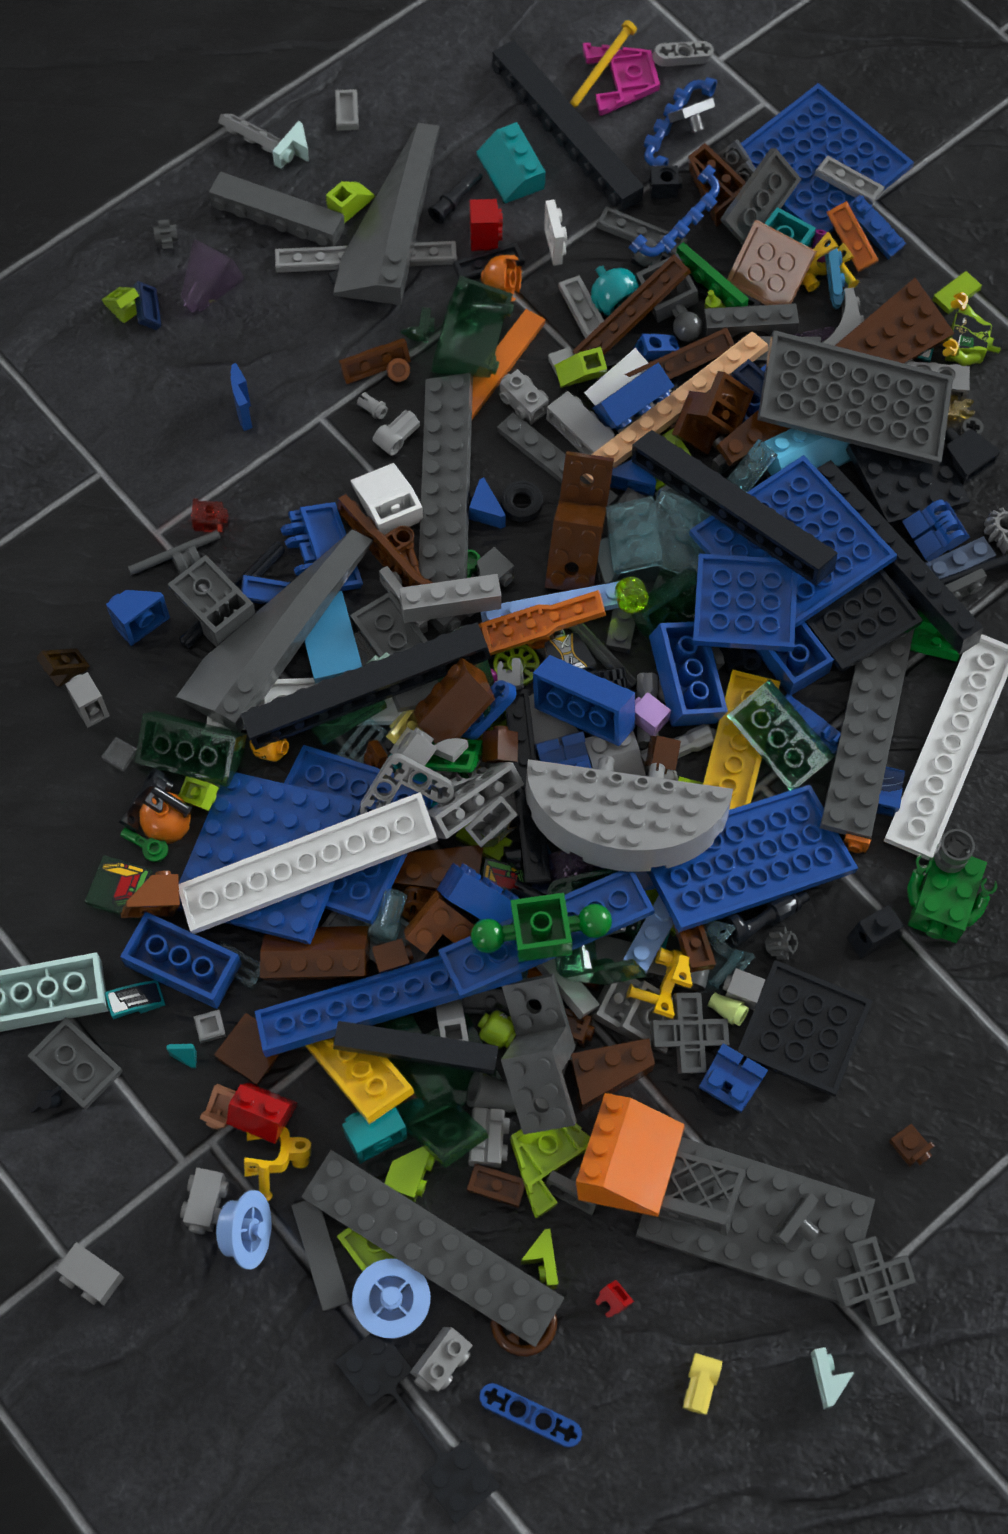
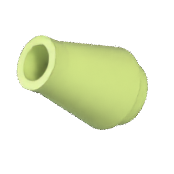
(729, 1008)

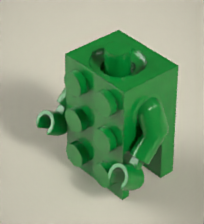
(947, 901)

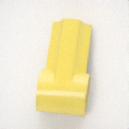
(703, 1377)

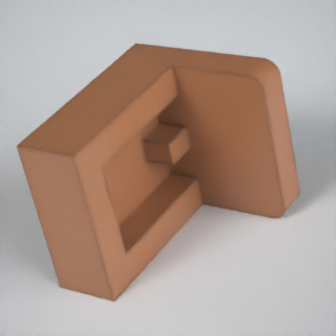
(218, 1107)

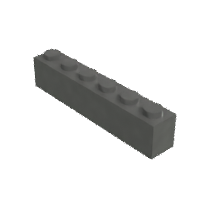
(276, 210)

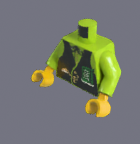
(970, 336)

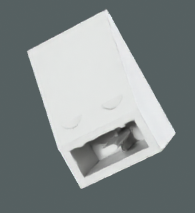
(388, 498)

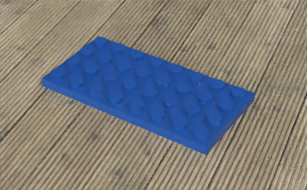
(758, 857)

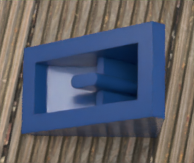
(634, 477)
(485, 507)

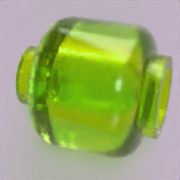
(631, 595)

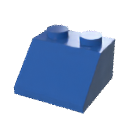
(137, 613)

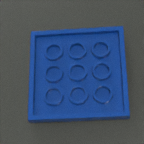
(745, 603)

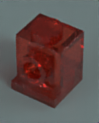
(208, 515)

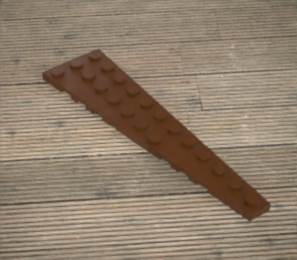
(895, 331)

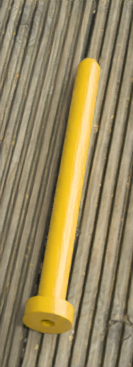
(628, 29)

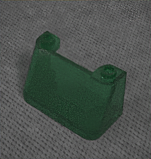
(471, 330)

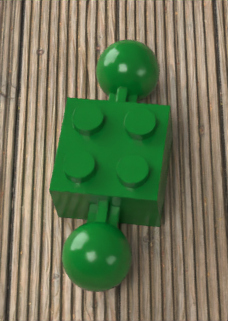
(541, 927)

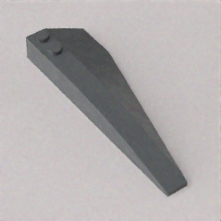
(382, 247)
(255, 655)

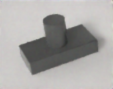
(567, 1190)
(796, 1220)

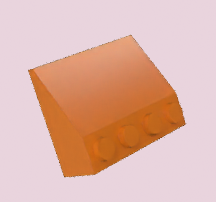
(629, 1156)

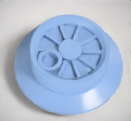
(245, 1229)
(391, 1298)

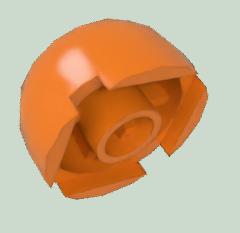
(503, 274)
(164, 826)

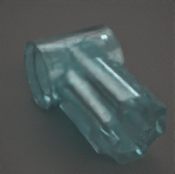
(388, 924)

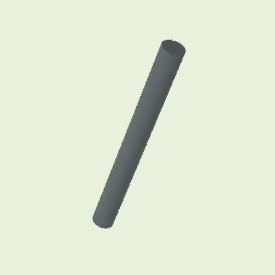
(166, 555)

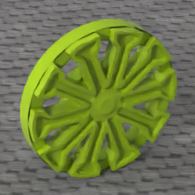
(522, 649)

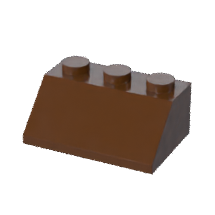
(454, 702)

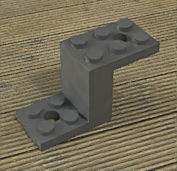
(538, 1054)

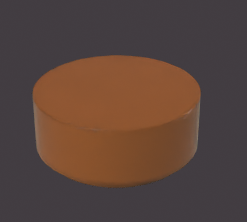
(398, 369)

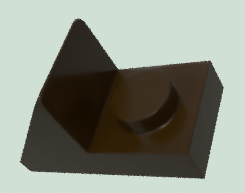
(62, 664)

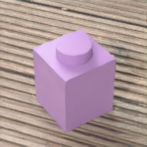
(651, 714)

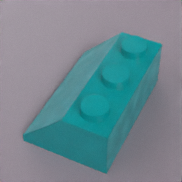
(512, 163)

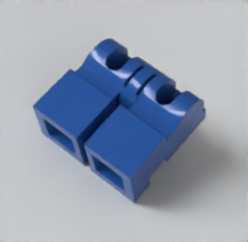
(948, 531)
(570, 750)
(730, 1081)

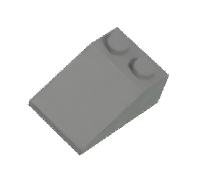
(626, 756)

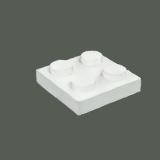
(554, 232)

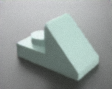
(291, 144)
(829, 1386)

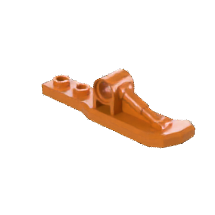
(540, 621)

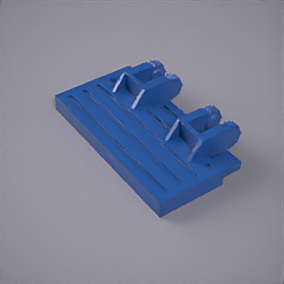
(320, 530)

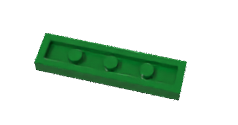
(711, 278)

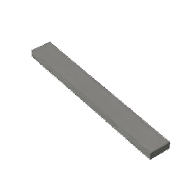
(330, 257)

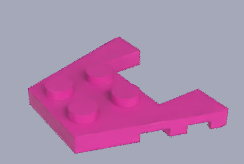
(632, 74)

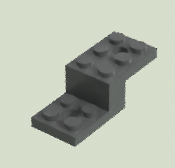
(219, 608)

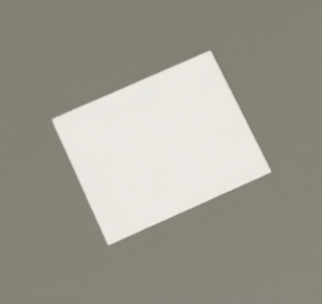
(615, 379)

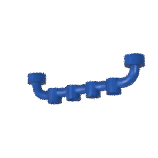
(663, 127)
(681, 228)

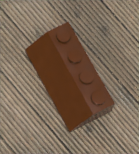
(333, 954)

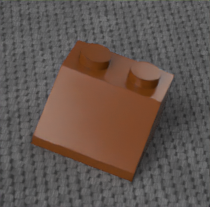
(156, 896)

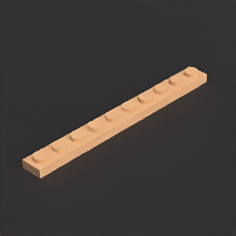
(669, 409)

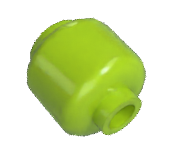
(497, 1029)

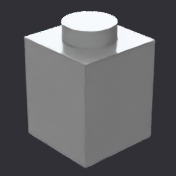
(744, 987)

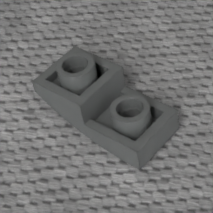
(738, 159)

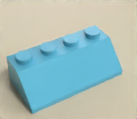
(817, 449)

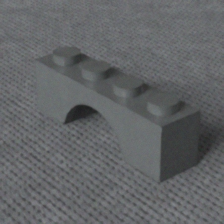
(751, 318)
(491, 563)

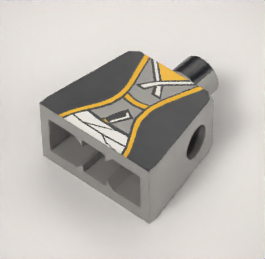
(570, 649)
(493, 823)

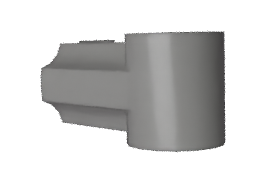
(392, 437)

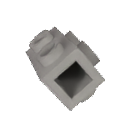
(523, 396)
(203, 1204)
(440, 1360)

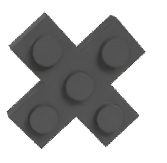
(689, 1033)
(874, 1281)

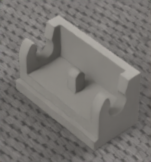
(514, 676)

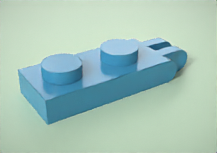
(835, 279)

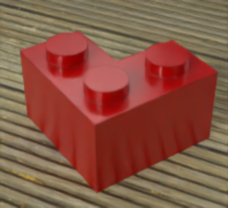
(485, 224)

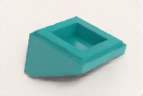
(184, 1053)

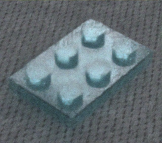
(634, 535)

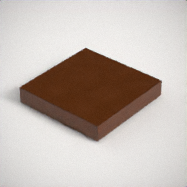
(244, 1051)

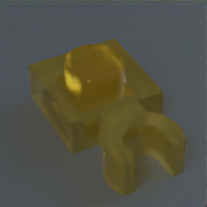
(959, 409)

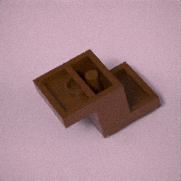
(712, 412)

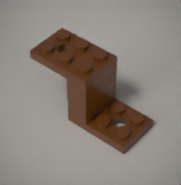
(579, 521)

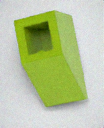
(348, 198)
(581, 367)
(408, 1172)

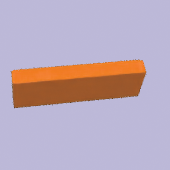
(852, 236)

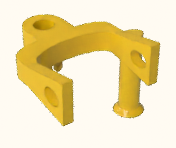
(817, 268)
(677, 965)
(292, 1149)

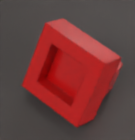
(616, 1298)

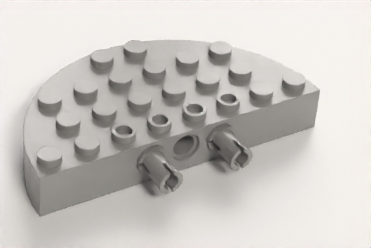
(624, 817)

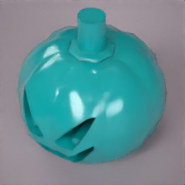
(612, 288)

